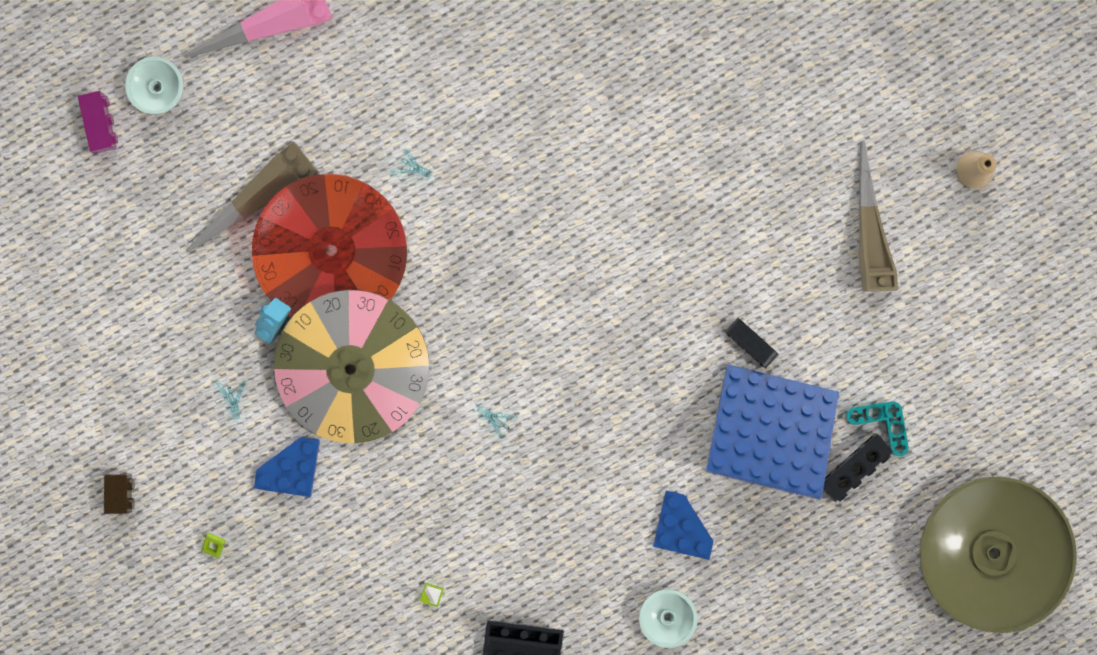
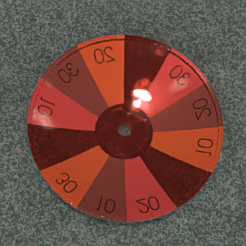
(322, 212)

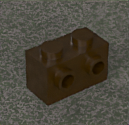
(118, 493)

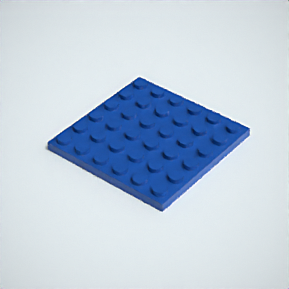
(773, 432)

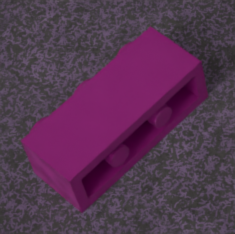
(97, 122)

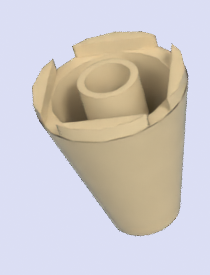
(976, 169)

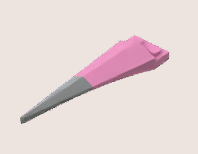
(273, 20)

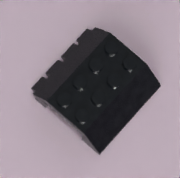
(521, 639)

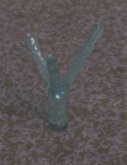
(415, 167)
(230, 397)
(494, 418)

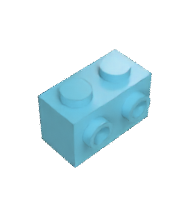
(271, 320)

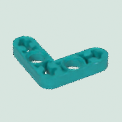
(884, 415)

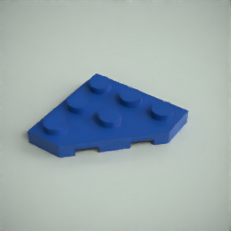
(291, 469)
(681, 528)

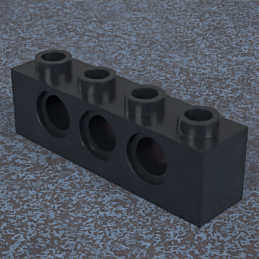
(873, 443)

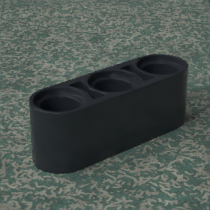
(752, 343)

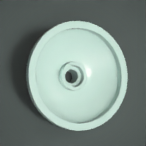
(143, 79)
(669, 632)

